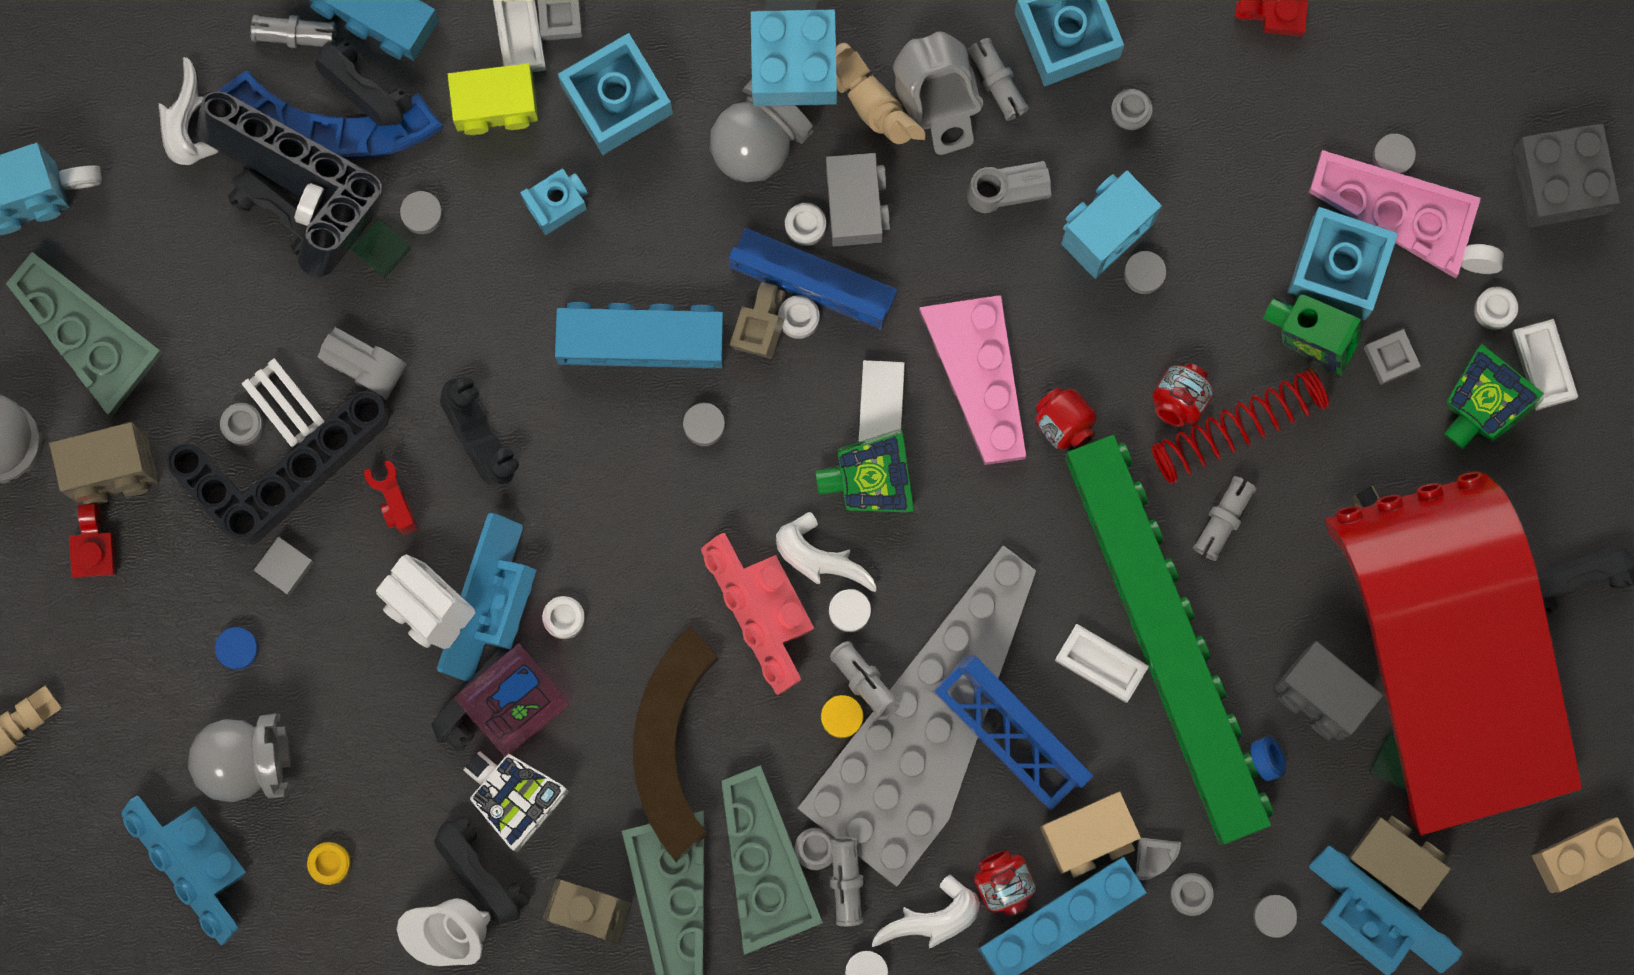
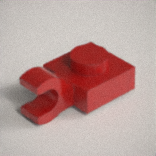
(1278, 16)
(396, 509)
(92, 551)

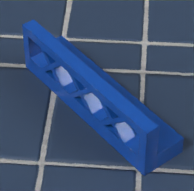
(813, 278)
(1023, 720)

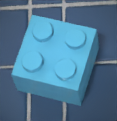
(1068, 36)
(793, 57)
(615, 93)
(29, 188)
(1110, 223)
(1342, 262)

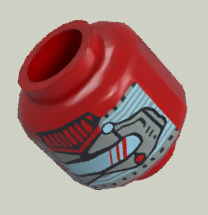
(1182, 395)
(1065, 419)
(1005, 883)

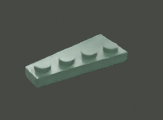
(92, 340)
(766, 871)
(669, 900)

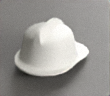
(444, 933)

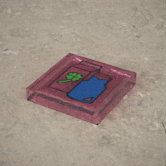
(512, 700)

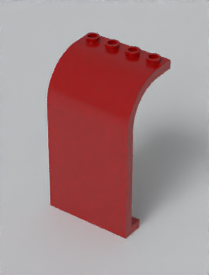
(1461, 650)

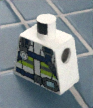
(513, 797)

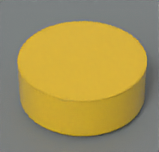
(842, 716)
(329, 863)

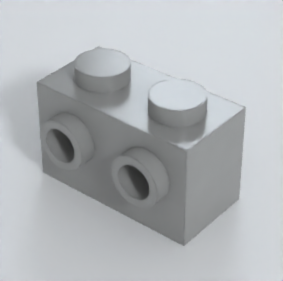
(855, 200)

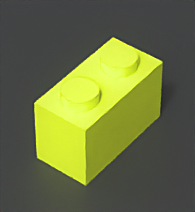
(493, 98)

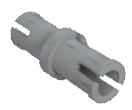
(293, 31)
(998, 79)
(1224, 518)
(864, 680)
(846, 881)

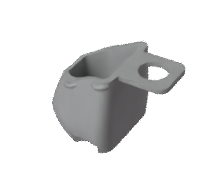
(938, 87)

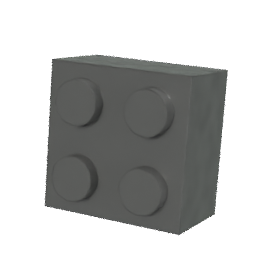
(1566, 175)
(1327, 693)

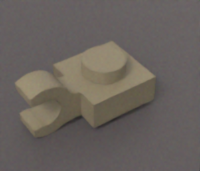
(759, 327)

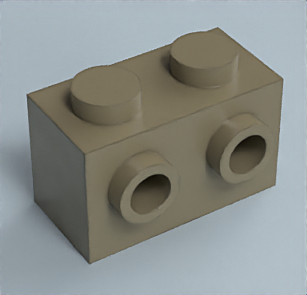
(1399, 861)

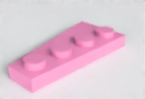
(1426, 216)
(977, 360)

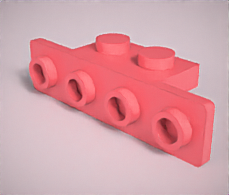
(763, 607)

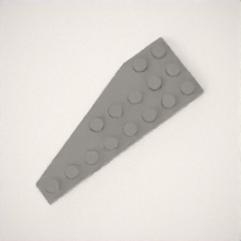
(904, 772)

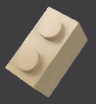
(1090, 834)
(1583, 855)

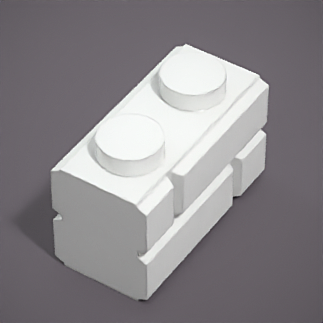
(424, 602)

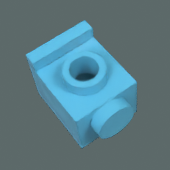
(554, 214)

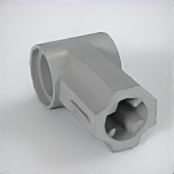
(1012, 184)
(370, 367)

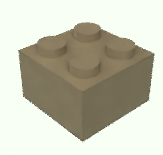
(104, 464)

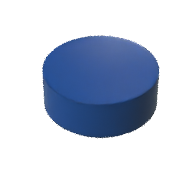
(236, 648)
(1268, 758)

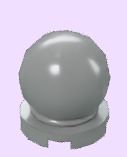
(755, 140)
(18, 440)
(236, 759)

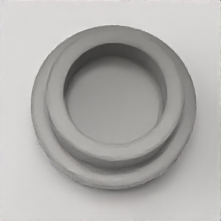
(1131, 109)
(814, 849)

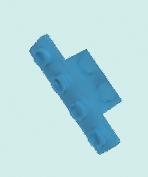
(497, 594)
(192, 860)
(1376, 921)

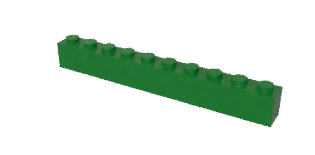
(1167, 639)

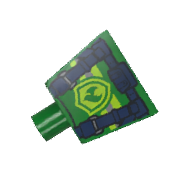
(1328, 342)
(1489, 399)
(871, 475)

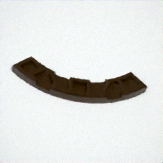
(657, 739)

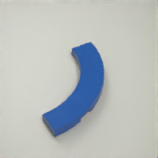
(346, 137)

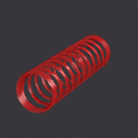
(1314, 386)

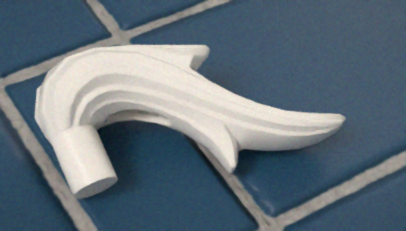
(176, 119)
(813, 561)
(936, 925)

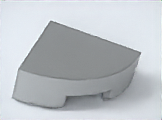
(1154, 857)

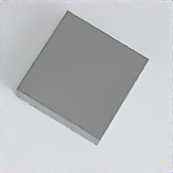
(559, 19)
(1392, 357)
(283, 566)

